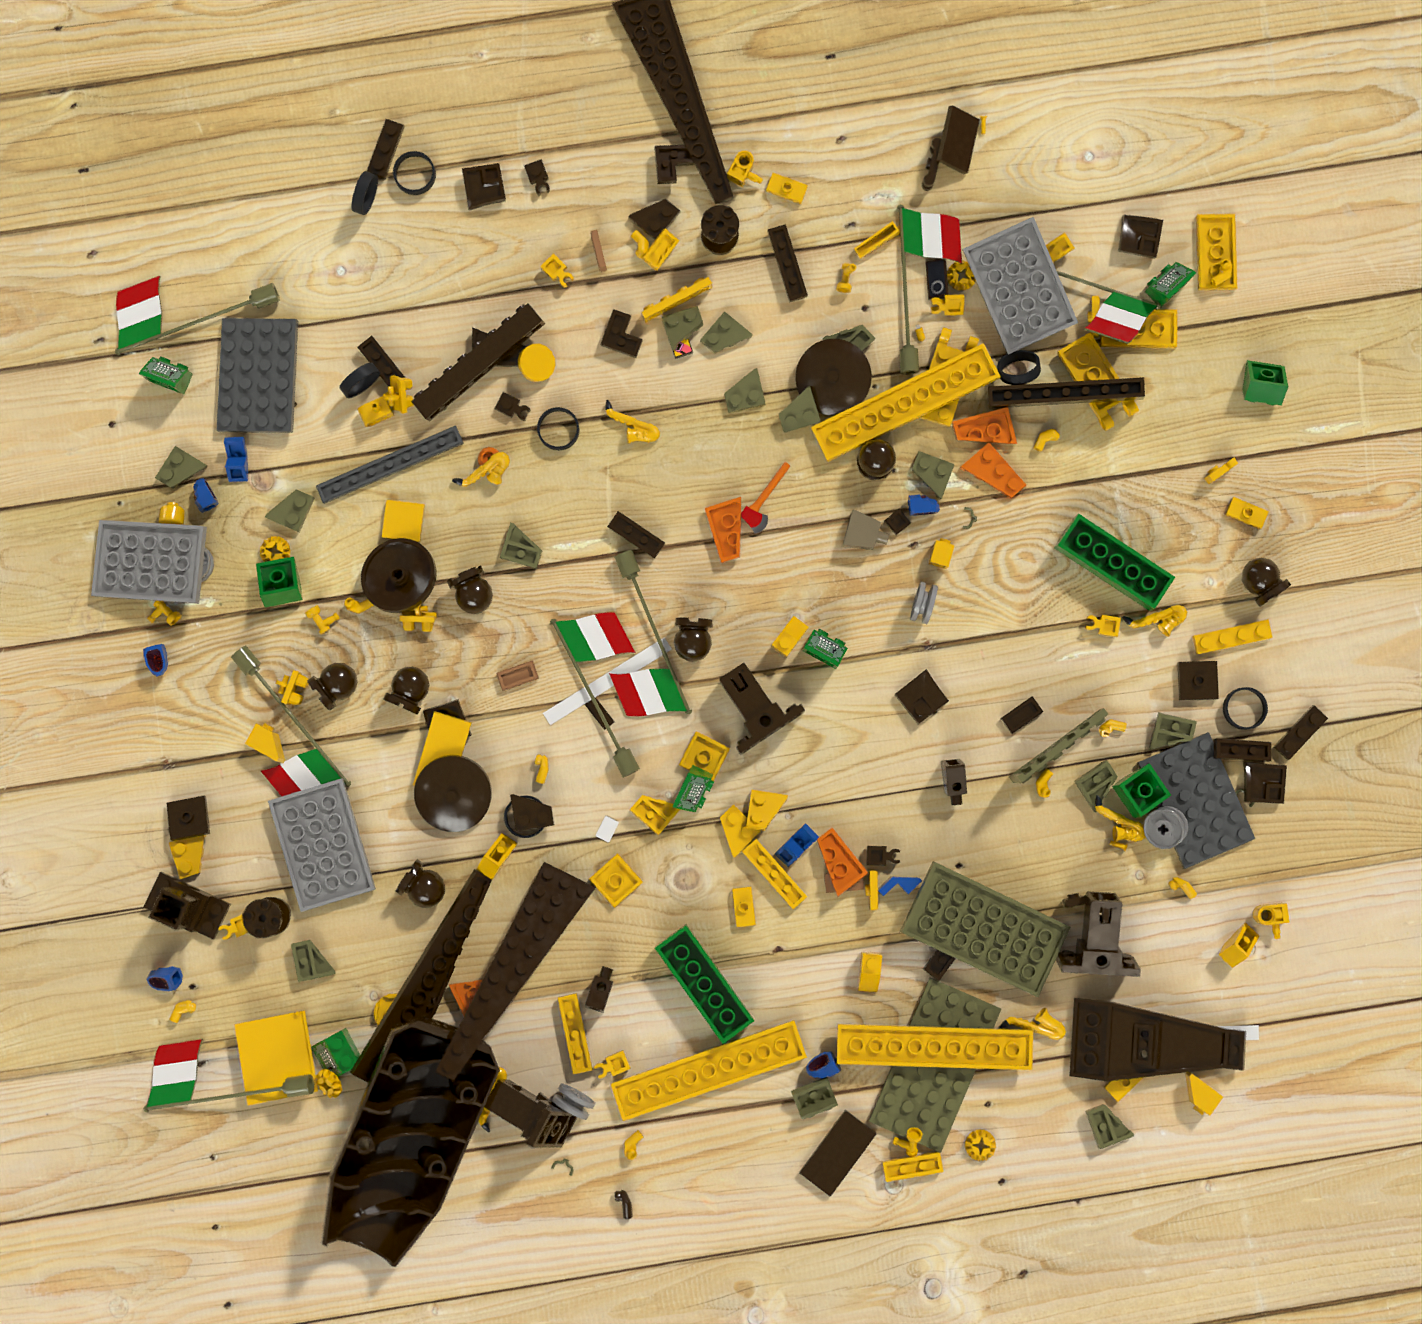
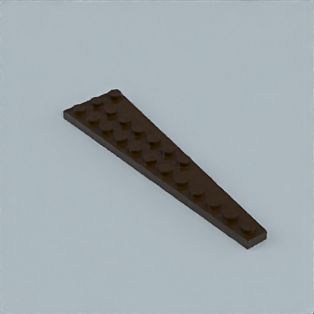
(661, 49)
(537, 926)
(431, 974)

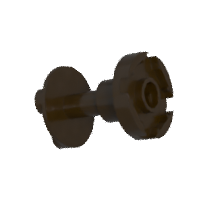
(719, 229)
(266, 917)

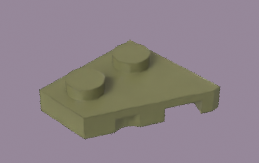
(724, 333)
(179, 467)
(933, 472)
(292, 510)
(1171, 730)
(1096, 782)
(309, 961)
(1107, 1127)

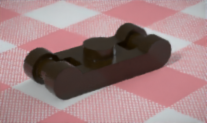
(932, 165)

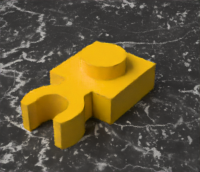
(555, 269)
(950, 305)
(1216, 472)
(1106, 625)
(236, 927)
(615, 1063)

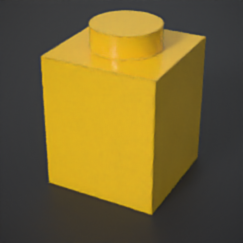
(941, 553)

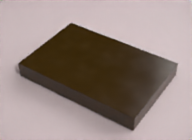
(958, 139)

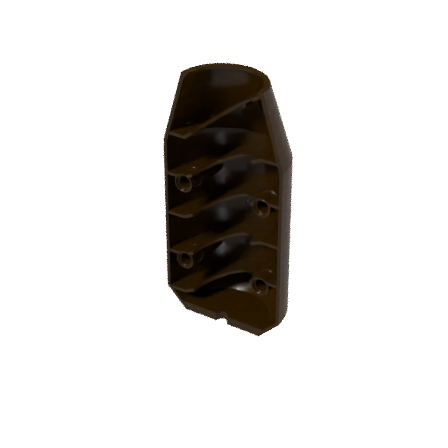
(405, 1140)

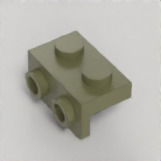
(814, 1098)

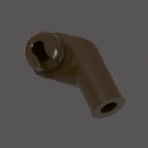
(626, 1203)

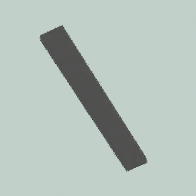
(389, 464)

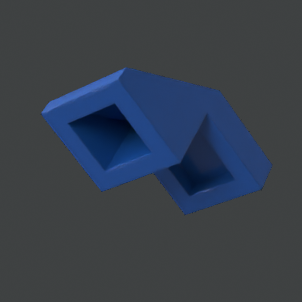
(237, 459)
(796, 845)
(905, 883)

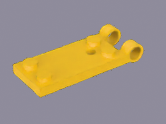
(943, 353)
(1087, 362)

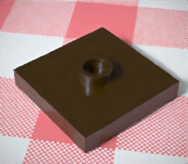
(1198, 680)
(188, 818)

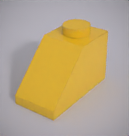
(789, 636)
(266, 742)
(496, 856)
(1239, 945)
(870, 971)
(1201, 1095)

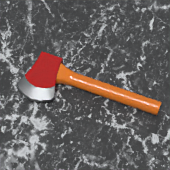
(751, 514)

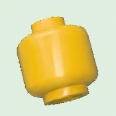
(171, 514)

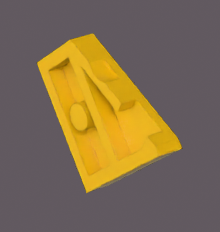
(763, 808)
(654, 812)
(735, 830)
(188, 855)

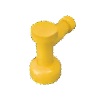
(844, 286)
(161, 607)
(324, 624)
(914, 1136)

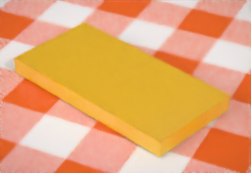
(1214, 243)
(1156, 332)
(445, 737)

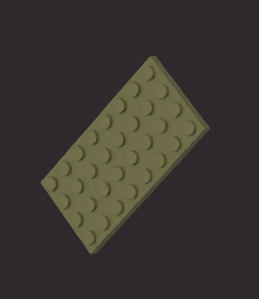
(985, 929)
(932, 1095)

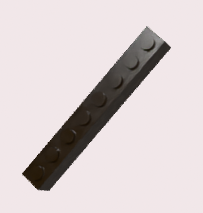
(478, 362)
(1066, 392)

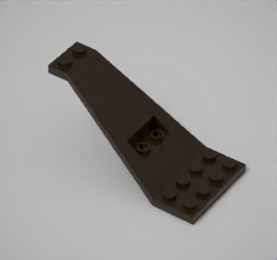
(1111, 1041)

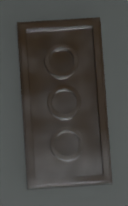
(837, 1153)

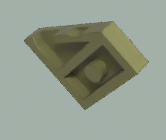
(682, 325)
(858, 336)
(745, 393)
(800, 412)
(520, 548)

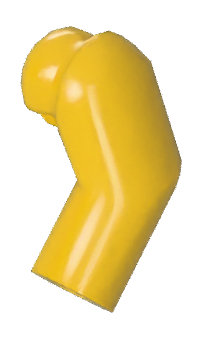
(356, 606)

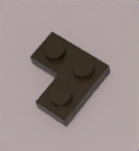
(667, 159)
(617, 338)

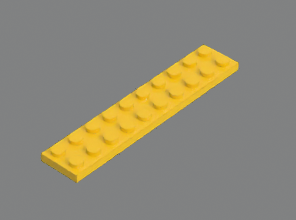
(905, 402)
(934, 1046)
(708, 1070)

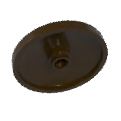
(836, 374)
(398, 575)
(452, 793)

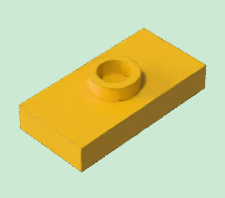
(786, 188)
(1059, 247)
(660, 249)
(1095, 306)
(1246, 513)
(872, 889)
(743, 906)
(1120, 1088)

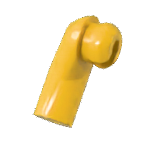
(643, 244)
(1224, 272)
(1045, 436)
(1111, 725)
(543, 769)
(1042, 785)
(1184, 885)
(180, 1008)
(630, 1145)

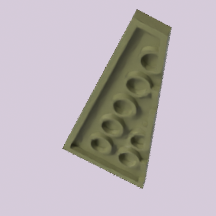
(1055, 750)

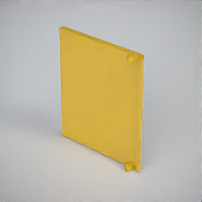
(273, 1051)

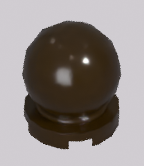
(876, 459)
(1262, 578)
(472, 592)
(692, 639)
(335, 683)
(408, 687)
(423, 887)

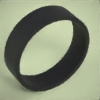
(414, 154)
(364, 193)
(1020, 355)
(359, 380)
(555, 409)
(1264, 705)
(507, 824)

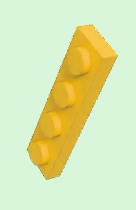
(683, 295)
(1232, 637)
(774, 874)
(575, 1033)

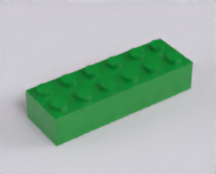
(1114, 562)
(704, 983)

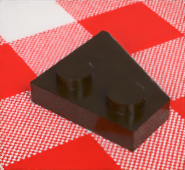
(655, 217)
(530, 814)

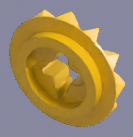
(964, 283)
(282, 546)
(329, 1083)
(974, 1138)

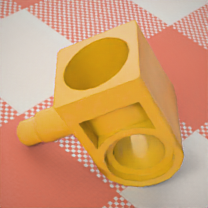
(738, 173)
(375, 412)
(1277, 915)

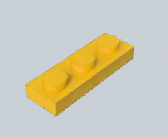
(912, 1166)

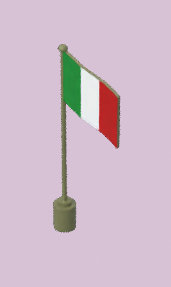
(927, 237)
(141, 312)
(1120, 313)
(592, 640)
(649, 689)
(302, 770)
(176, 1078)

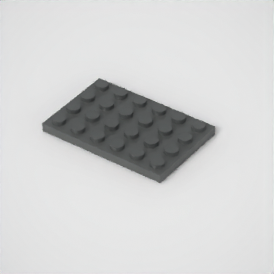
(257, 375)
(1204, 796)

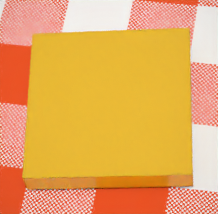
(403, 520)
(704, 754)
(616, 880)

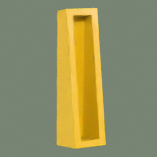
(877, 240)

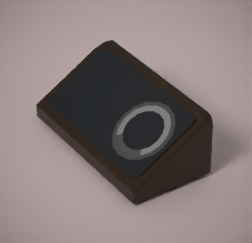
(937, 278)

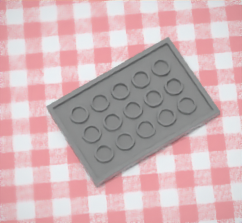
(1020, 285)
(149, 561)
(321, 845)

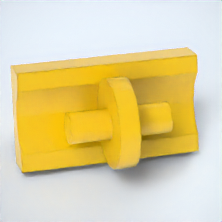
(397, 394)
(410, 617)
(290, 696)

